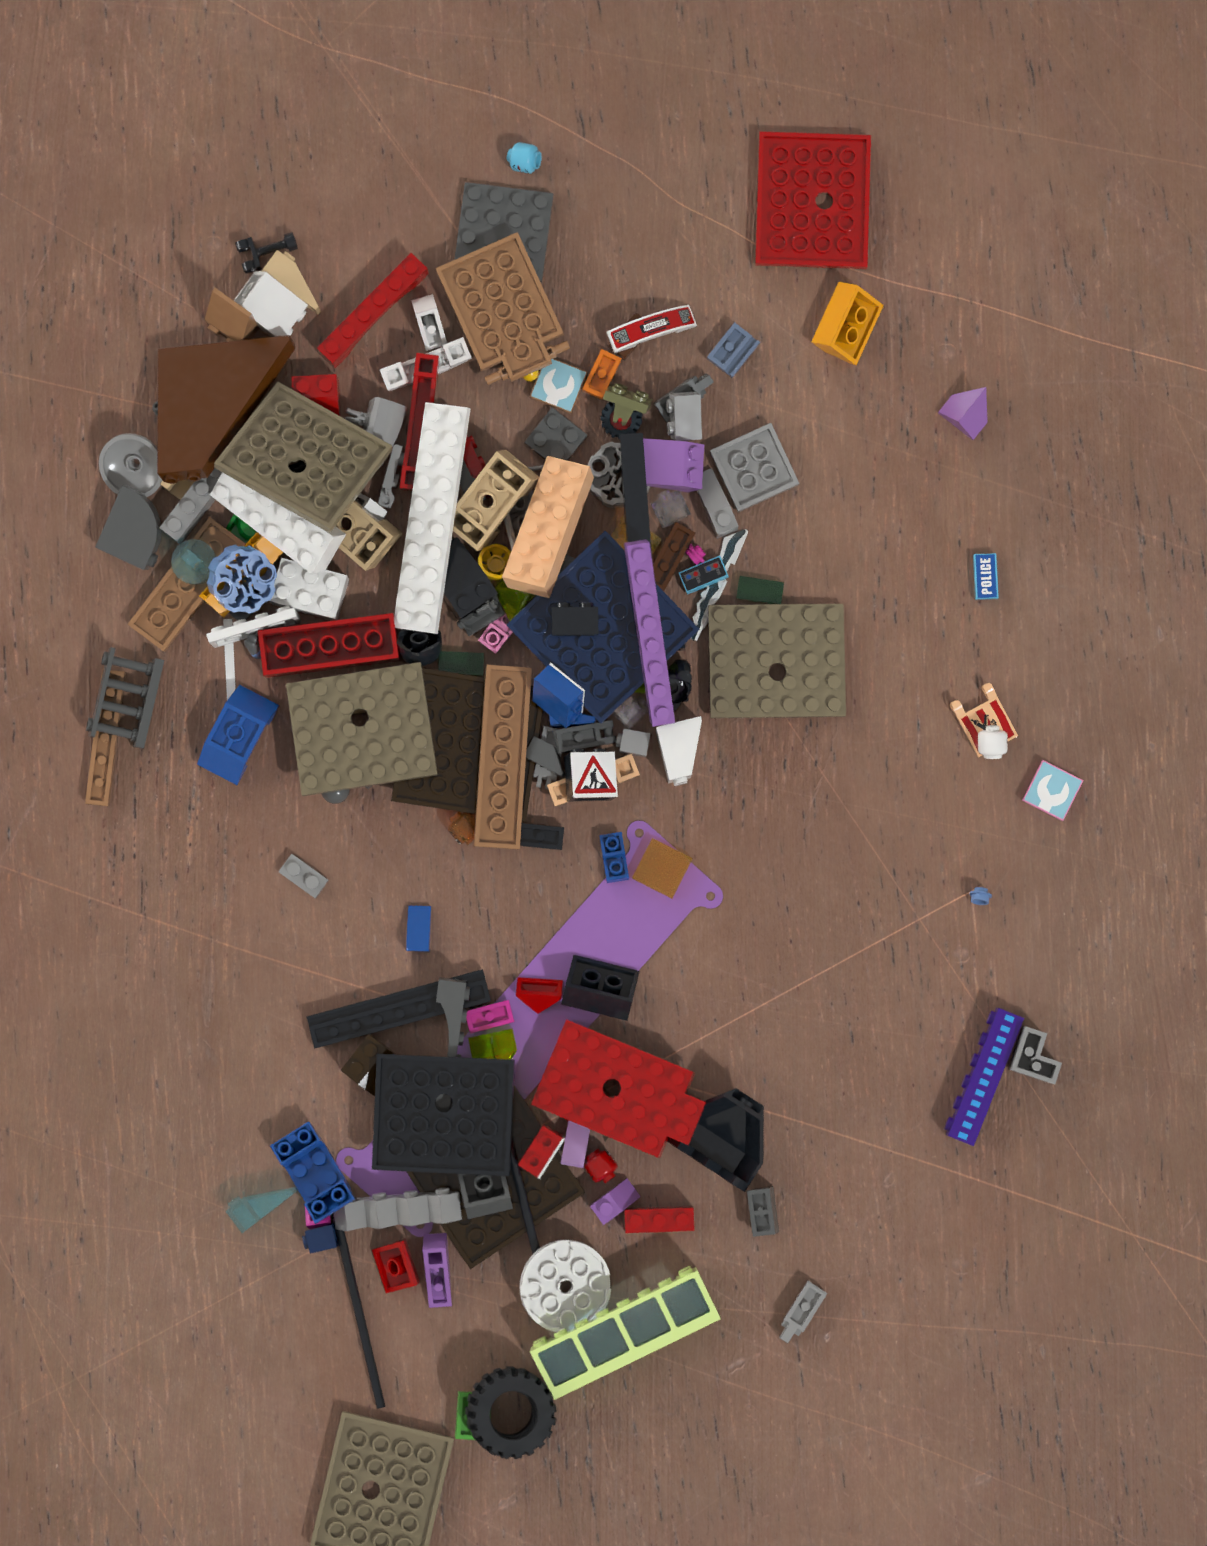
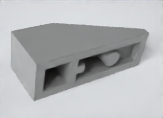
(716, 505)

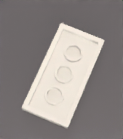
(241, 629)

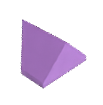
(967, 411)

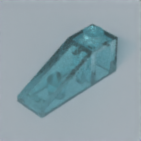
(254, 1207)

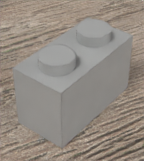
(684, 416)

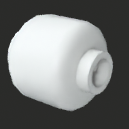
(992, 742)

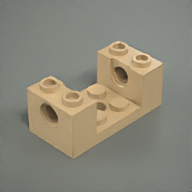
(504, 480)
(367, 538)

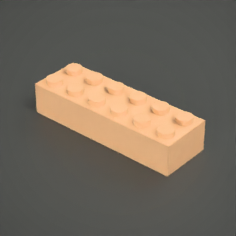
(548, 527)

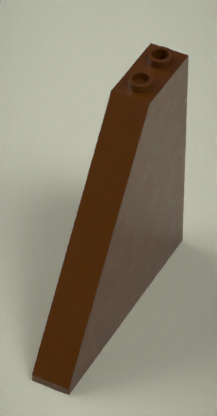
(208, 397)

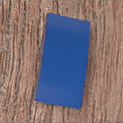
(614, 857)

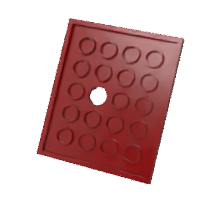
(790, 177)

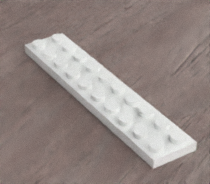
(431, 517)

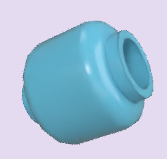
(524, 157)

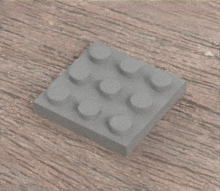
(754, 467)

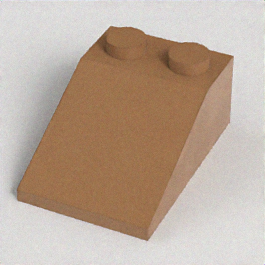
(229, 318)

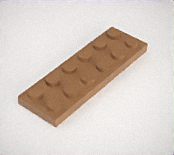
(175, 601)

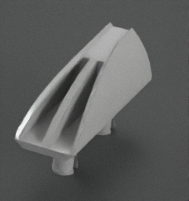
(381, 419)

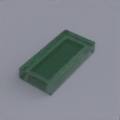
(760, 590)
(462, 663)

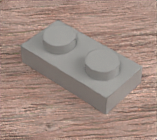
(303, 876)

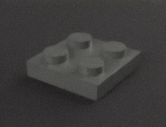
(555, 437)

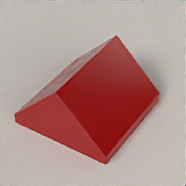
(396, 1266)

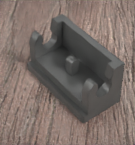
(763, 1211)

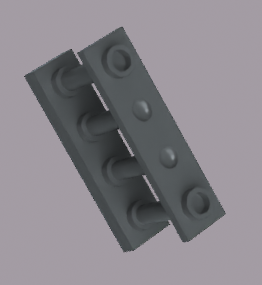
(142, 714)

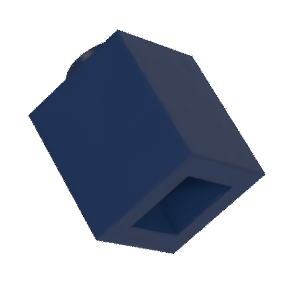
(320, 1239)

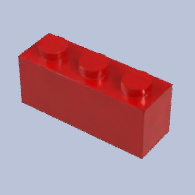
(659, 1219)

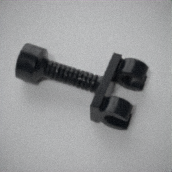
(289, 242)

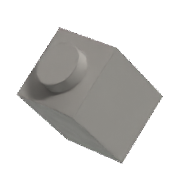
(633, 742)

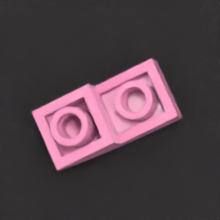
(496, 634)

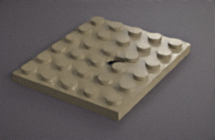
(294, 428)
(799, 637)
(387, 749)
(406, 1466)

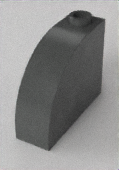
(132, 529)

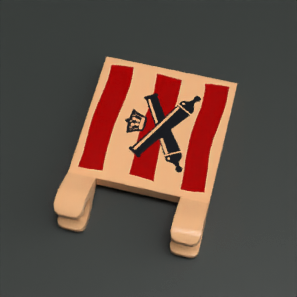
(983, 715)

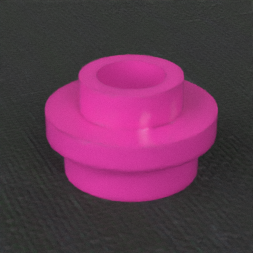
(696, 554)

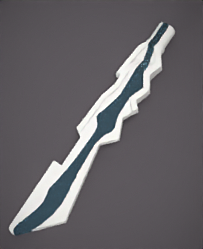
(729, 553)

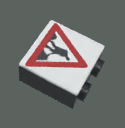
(590, 775)

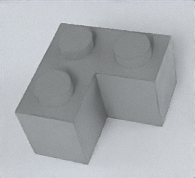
(1028, 1058)

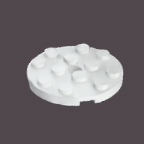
(542, 1282)

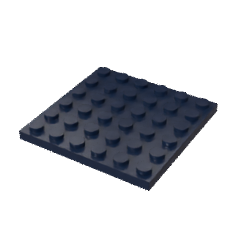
(607, 663)

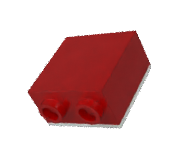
(541, 1151)

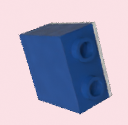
(558, 695)

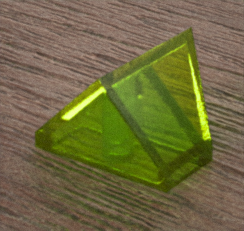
(511, 599)
(493, 1045)

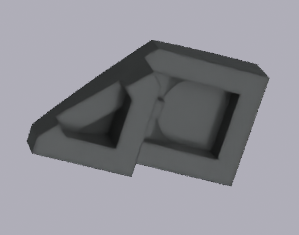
(545, 755)

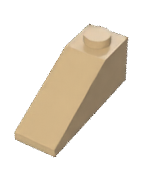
(287, 273)

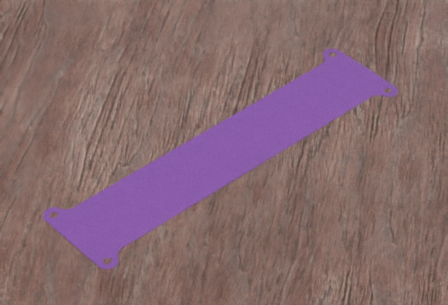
(614, 925)

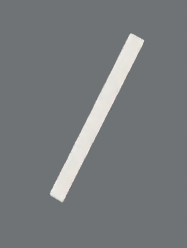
(229, 663)

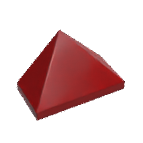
(539, 993)

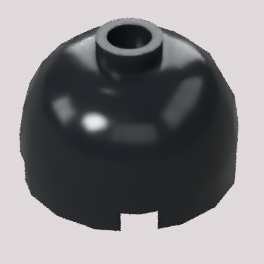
(419, 646)

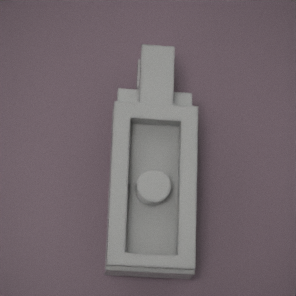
(391, 479)
(802, 1311)

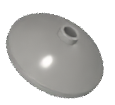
(119, 468)

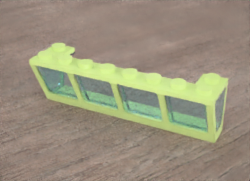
(624, 1332)

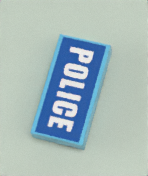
(985, 576)

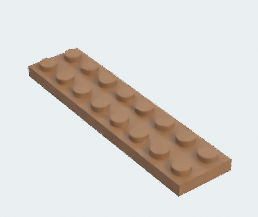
(502, 757)

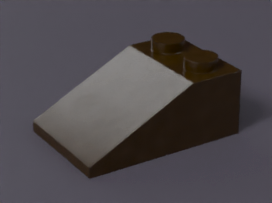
(362, 1064)

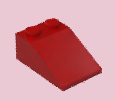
(320, 389)

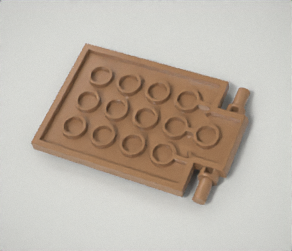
(503, 309)

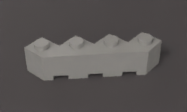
(399, 1209)

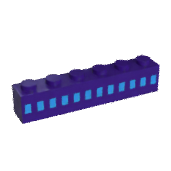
(984, 1076)

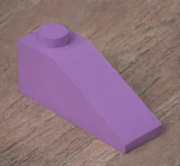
(437, 1269)

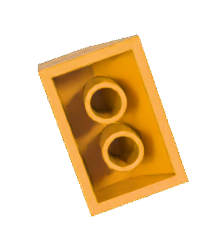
(847, 322)

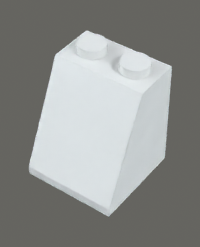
(271, 304)
(678, 748)

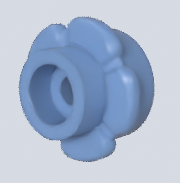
(980, 896)

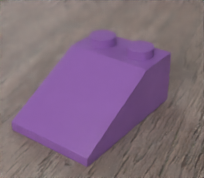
(674, 464)

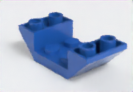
(236, 734)
(313, 1171)

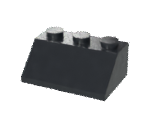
(600, 987)

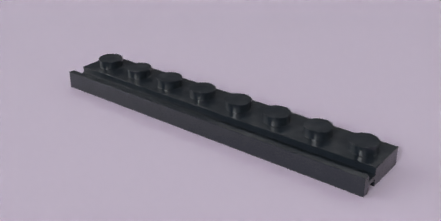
(389, 1011)

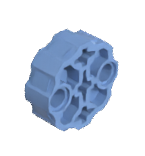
(229, 596)

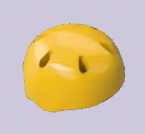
(494, 564)

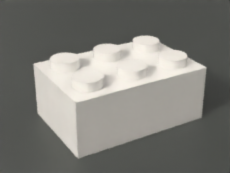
(309, 593)

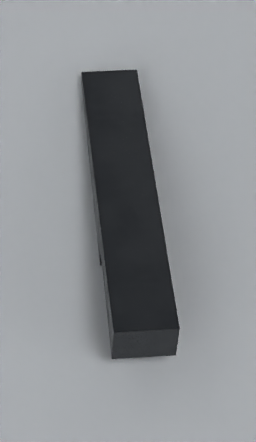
(634, 488)

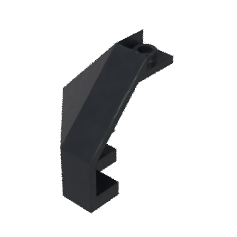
(729, 1138)

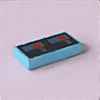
(703, 575)

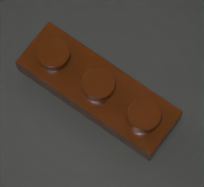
(671, 554)

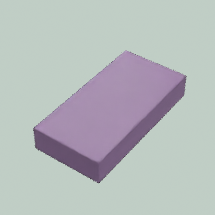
(575, 1145)

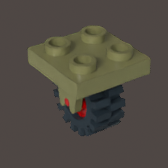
(624, 410)

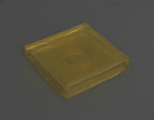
(662, 868)

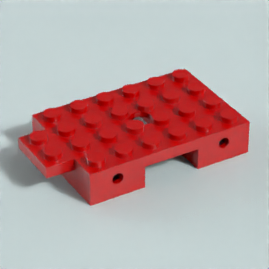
(651, 1096)

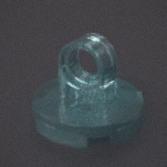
(192, 560)

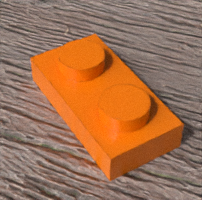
(601, 374)

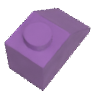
(615, 1201)

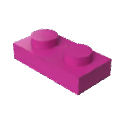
(489, 1016)

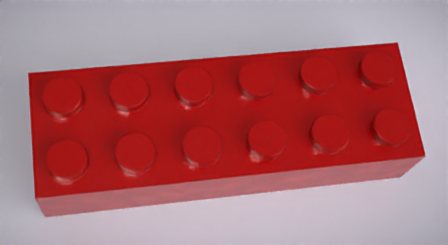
(328, 645)

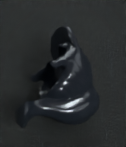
(680, 677)

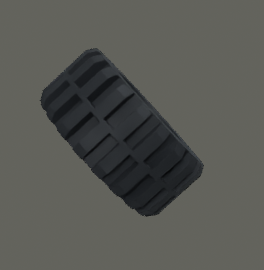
(537, 1427)

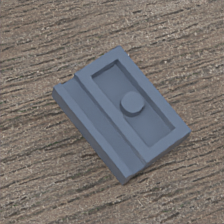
(733, 350)

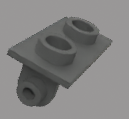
(481, 616)

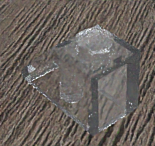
(631, 711)

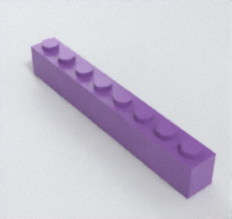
(649, 632)

